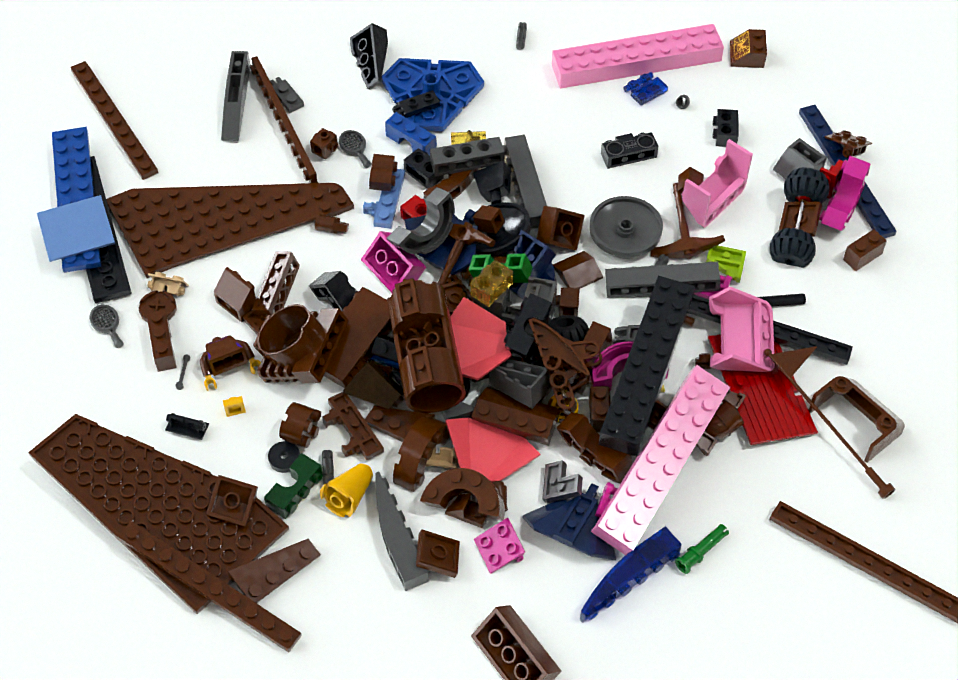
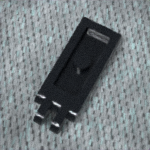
(417, 104)

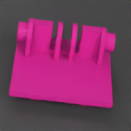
(499, 546)

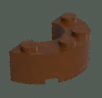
(417, 449)
(464, 480)

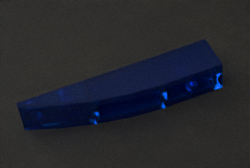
(632, 570)

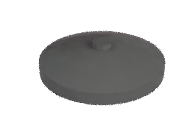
(626, 226)

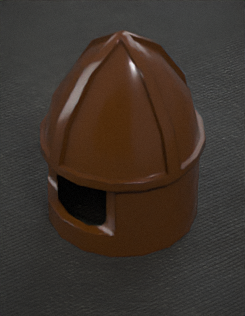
(724, 421)

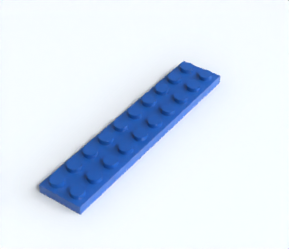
(74, 183)

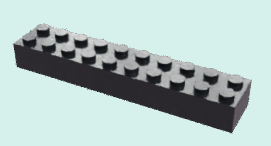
(646, 366)

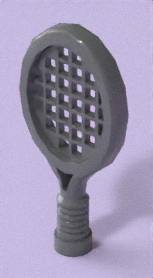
(354, 151)
(118, 343)

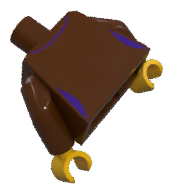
(224, 355)

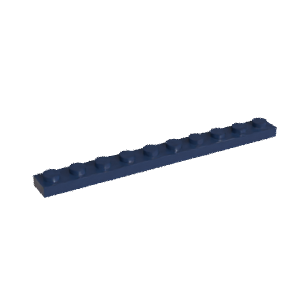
(833, 151)

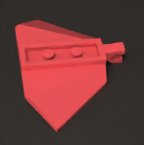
(478, 339)
(489, 449)

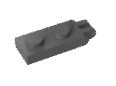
(287, 95)

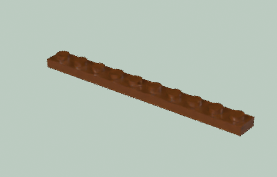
(114, 120)
(284, 123)
(866, 560)
(210, 586)

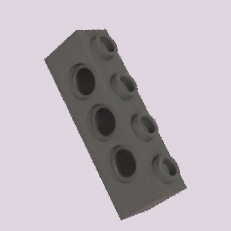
(466, 156)

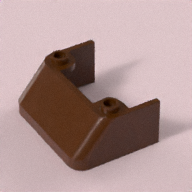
(885, 420)

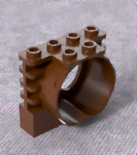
(298, 343)

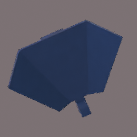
(439, 256)
(571, 524)

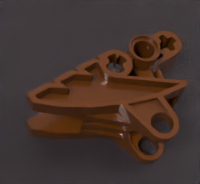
(565, 355)

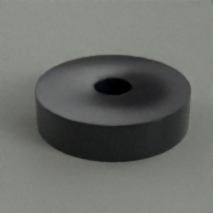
(280, 449)

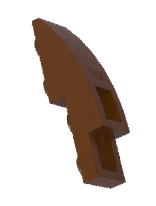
(455, 183)

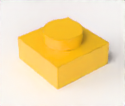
(234, 406)

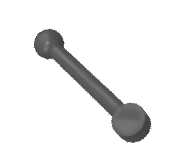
(179, 385)

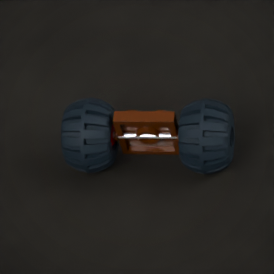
(794, 241)

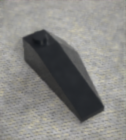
(370, 51)

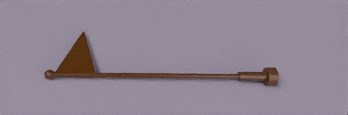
(789, 363)

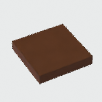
(437, 553)

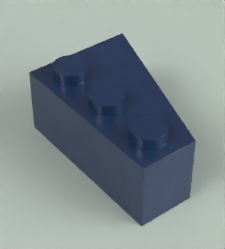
(538, 255)

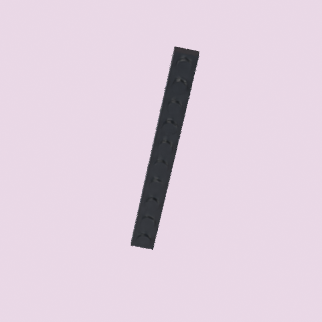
(786, 335)

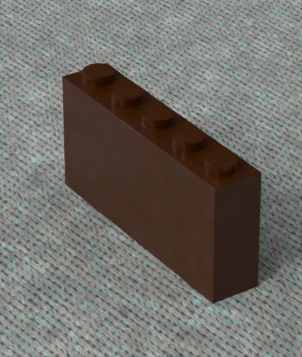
(367, 319)

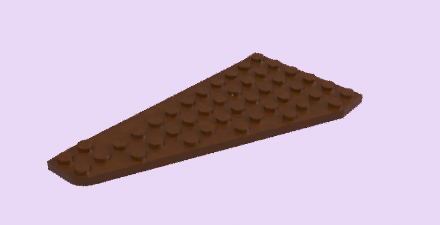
(188, 223)

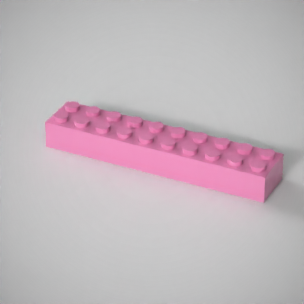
(637, 55)
(660, 460)

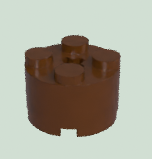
(300, 424)

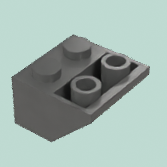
(799, 155)

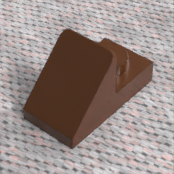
(466, 510)

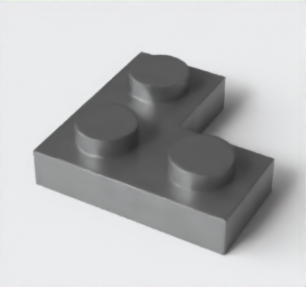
(558, 485)

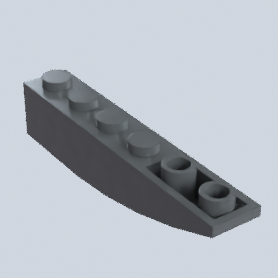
(235, 95)
(398, 537)

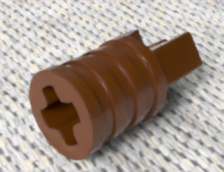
(330, 224)

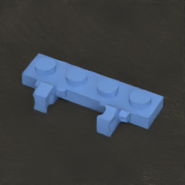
(385, 209)

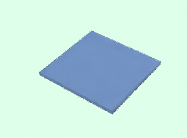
(75, 228)

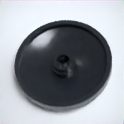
(508, 236)

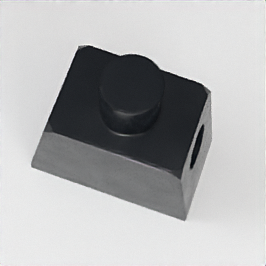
(494, 182)

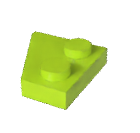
(729, 260)

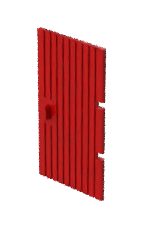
(770, 402)

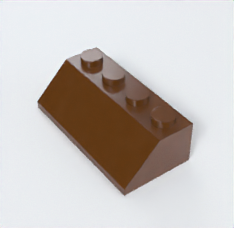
(514, 417)
(513, 647)

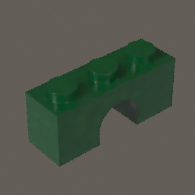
(286, 499)

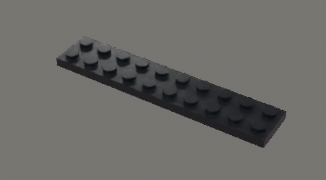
(111, 278)

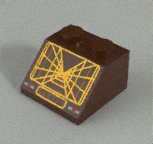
(749, 49)

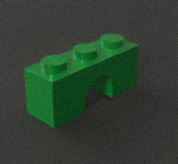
(516, 262)

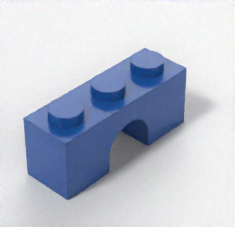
(401, 128)

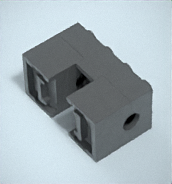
(503, 308)

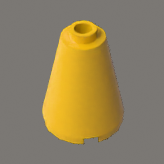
(347, 490)

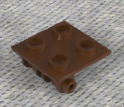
(852, 144)

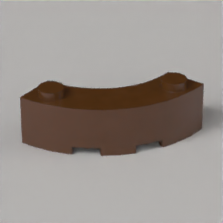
(579, 432)

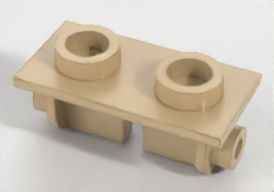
(174, 284)
(445, 458)

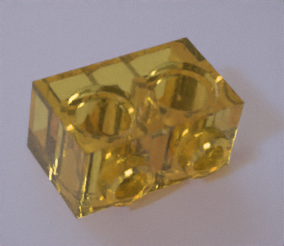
(494, 279)

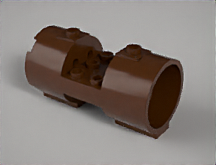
(425, 346)

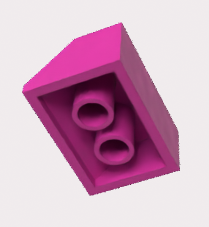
(390, 262)

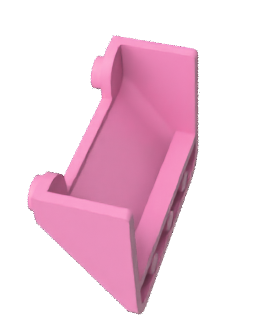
(744, 331)

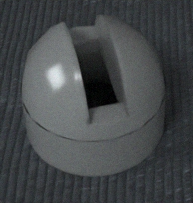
(679, 101)

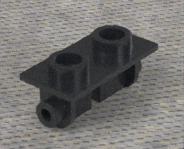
(186, 426)

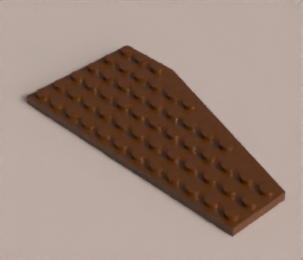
(167, 497)

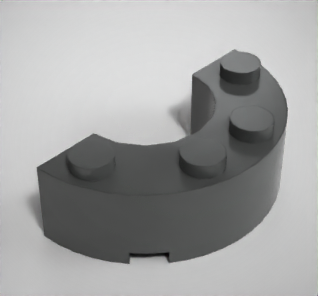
(432, 230)

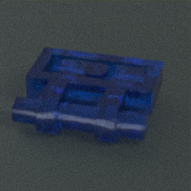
(648, 91)

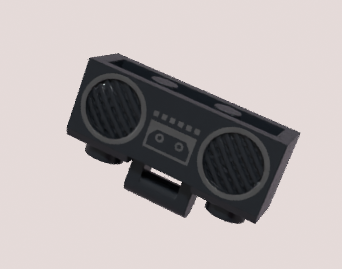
(629, 149)

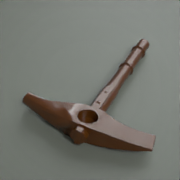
(463, 235)
(686, 246)

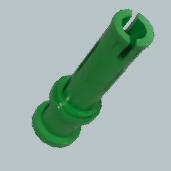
(696, 553)

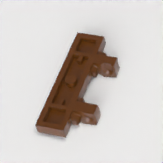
(362, 437)

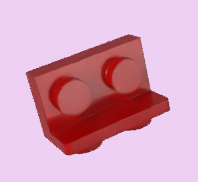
(833, 175)

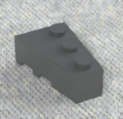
(521, 381)

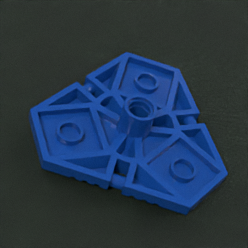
(451, 80)

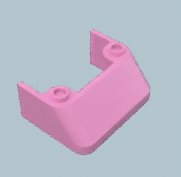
(721, 187)

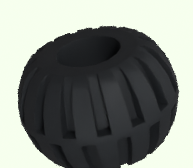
(570, 327)

